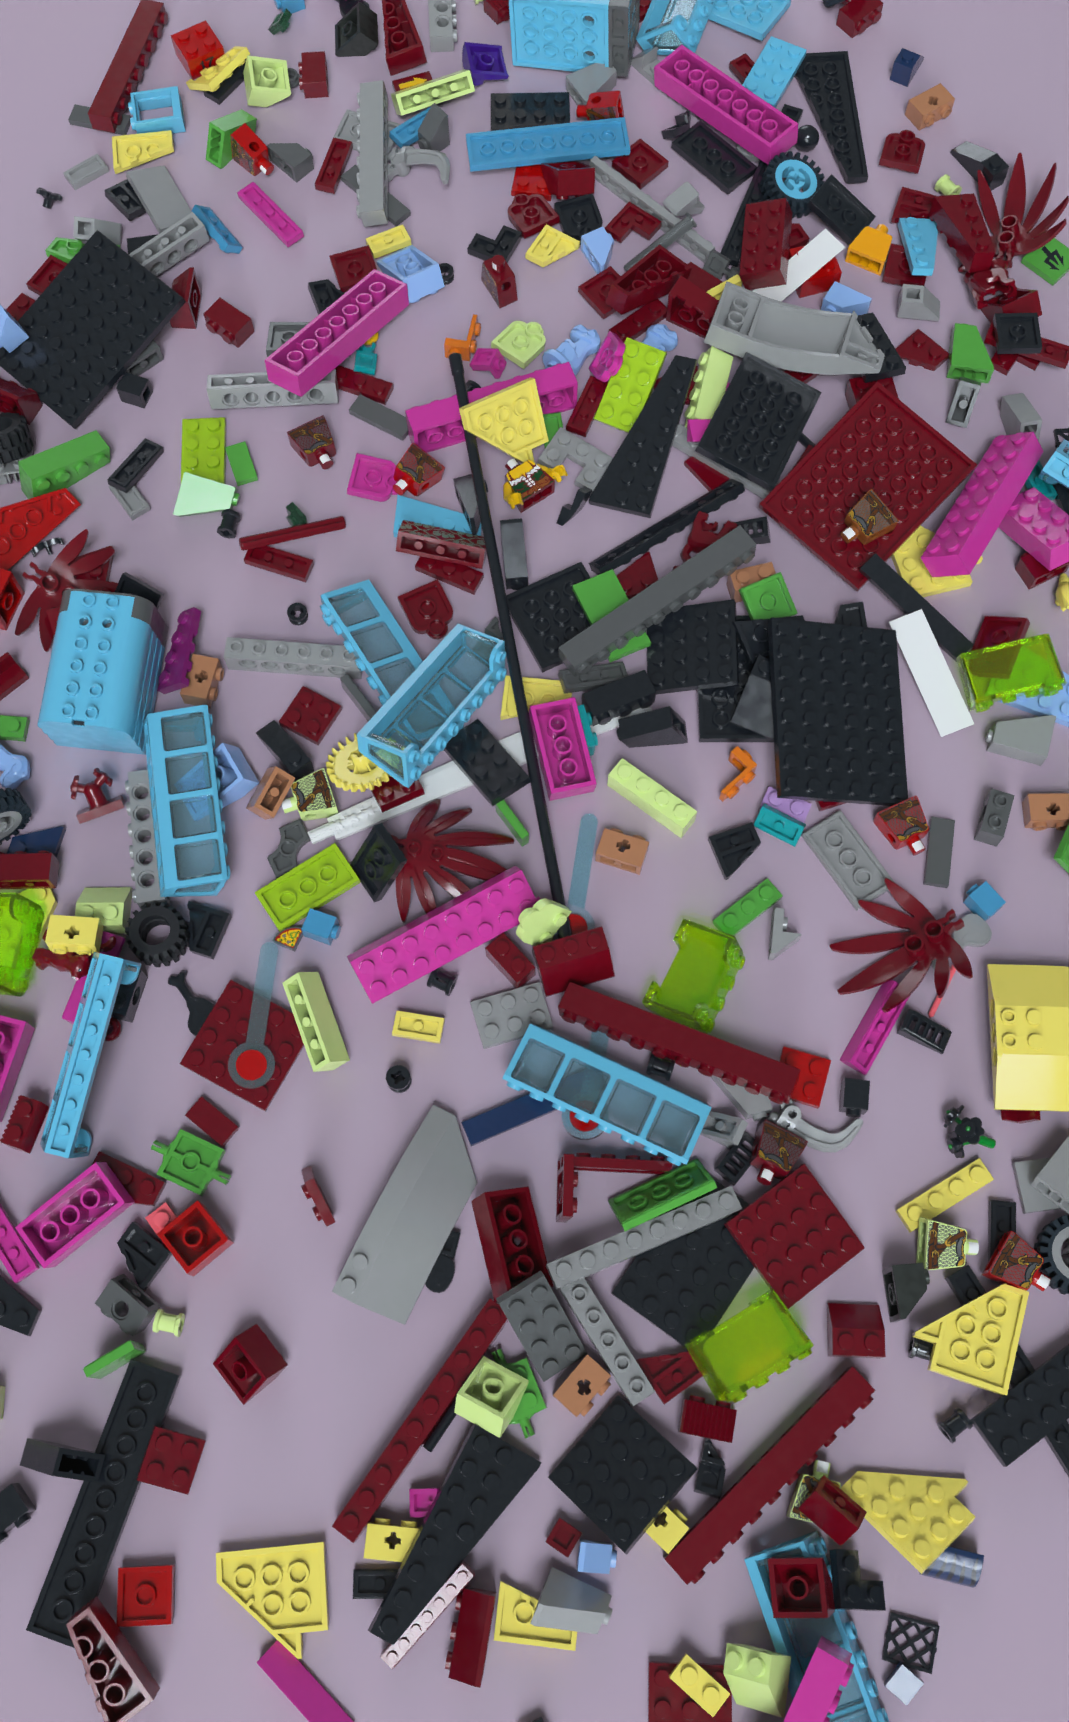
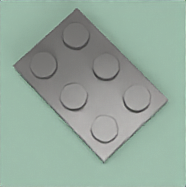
(508, 1014)

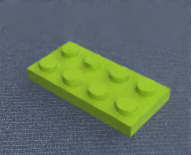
(631, 386)
(204, 448)
(307, 887)

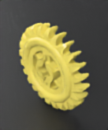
(349, 758)

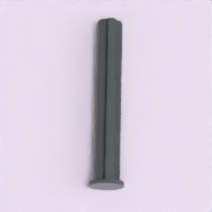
(666, 239)

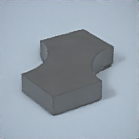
(292, 840)

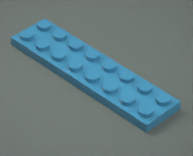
(547, 144)

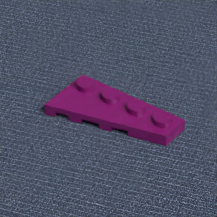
(182, 647)

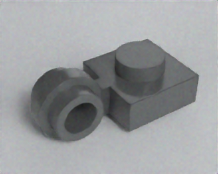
(718, 264)

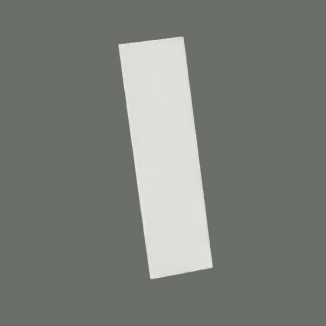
(805, 264)
(931, 673)

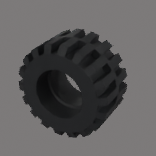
(14, 437)
(148, 919)

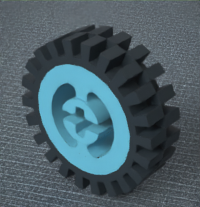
(798, 175)

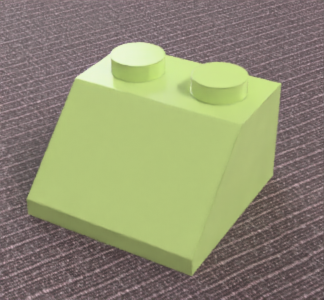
(265, 81)
(109, 905)
(490, 1396)
(757, 1677)

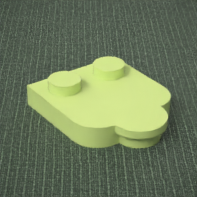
(520, 342)
(541, 921)

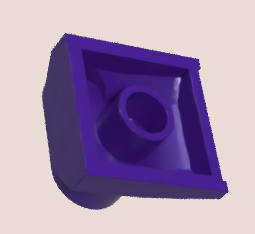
(484, 62)

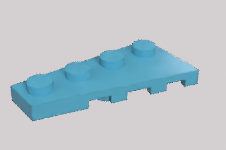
(919, 243)
(429, 514)

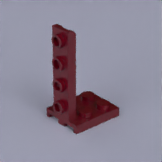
(568, 1179)

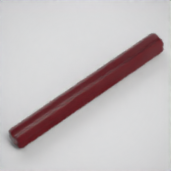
(292, 533)

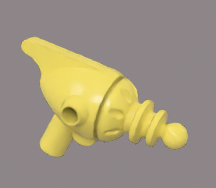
(1062, 592)

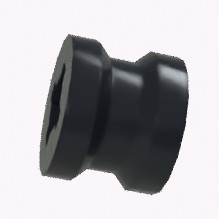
(398, 1084)

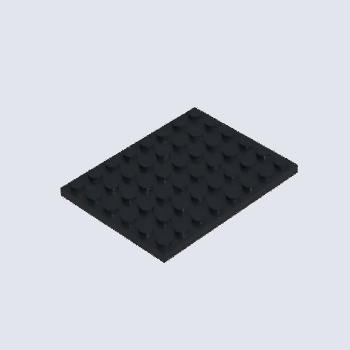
(89, 328)
(836, 713)

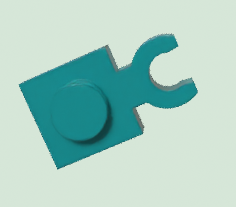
(366, 359)

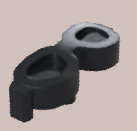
(46, 544)

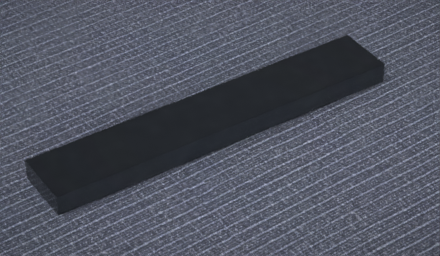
(909, 601)

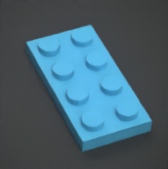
(774, 70)

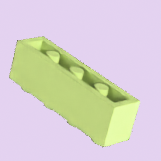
(432, 92)
(709, 384)
(651, 798)
(315, 1021)

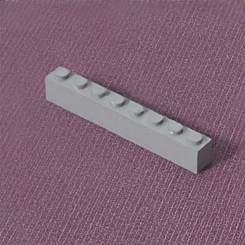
(373, 154)

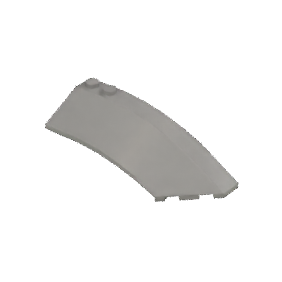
(792, 335)
(410, 1221)

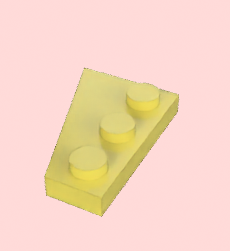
(223, 70)
(514, 1619)

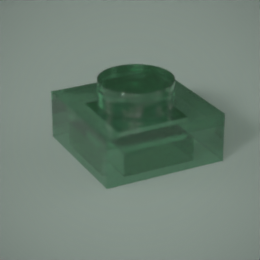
(280, 22)
(295, 516)

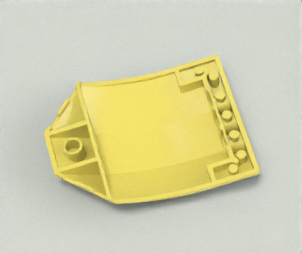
(1029, 1036)

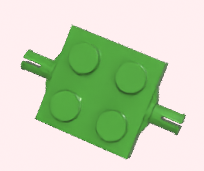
(191, 1162)
(532, 1399)

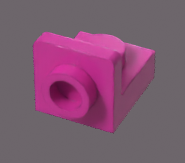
(488, 360)
(421, 1500)

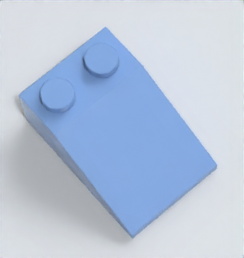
(414, 269)
(234, 774)

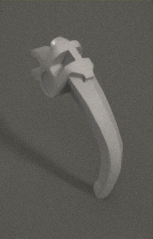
(403, 158)
(790, 1119)

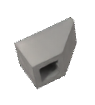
(86, 227)
(918, 303)

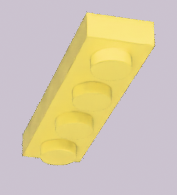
(945, 1194)

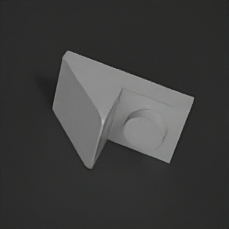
(645, 63)
(684, 201)
(780, 940)
(724, 1129)

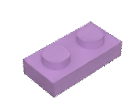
(793, 807)

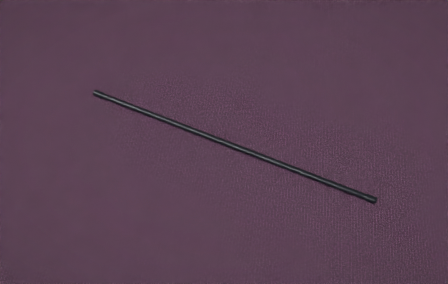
(510, 648)

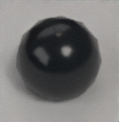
(807, 138)

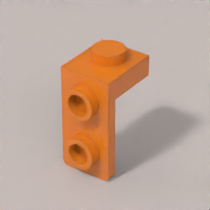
(463, 347)
(744, 763)

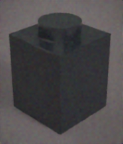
(134, 390)
(854, 1097)

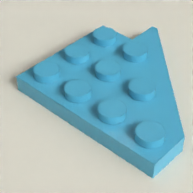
(749, 16)

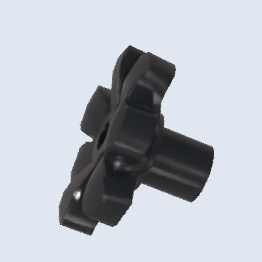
(48, 197)

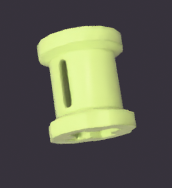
(947, 187)
(168, 1322)

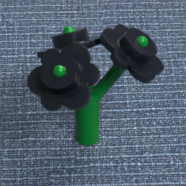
(968, 1130)

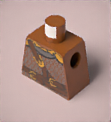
(868, 520)

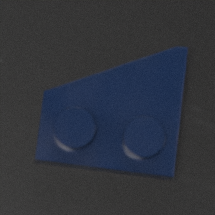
(43, 840)

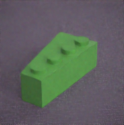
(63, 465)

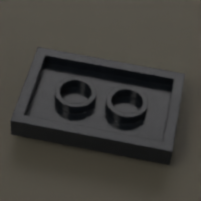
(840, 209)
(378, 862)

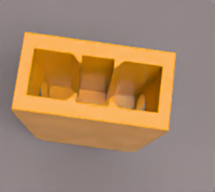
(870, 249)

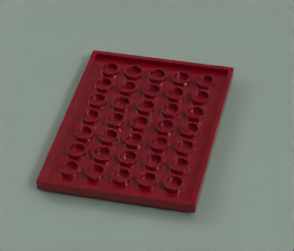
(874, 448)

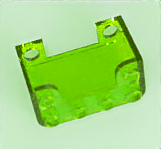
(1010, 671)
(19, 937)
(698, 977)
(749, 1348)

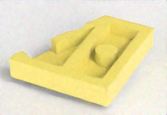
(550, 246)

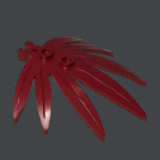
(1011, 236)
(57, 580)
(429, 854)
(925, 942)

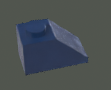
(905, 67)

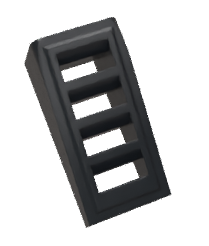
(755, 524)
(913, 1035)
(728, 1175)

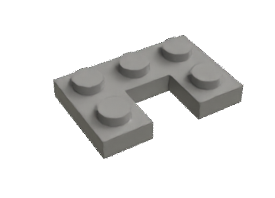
(569, 446)

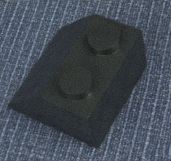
(356, 32)
(904, 1288)

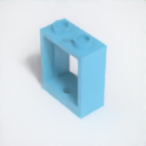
(153, 100)

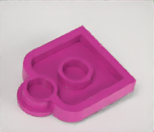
(608, 358)
(372, 478)

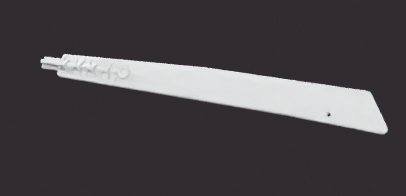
(436, 785)

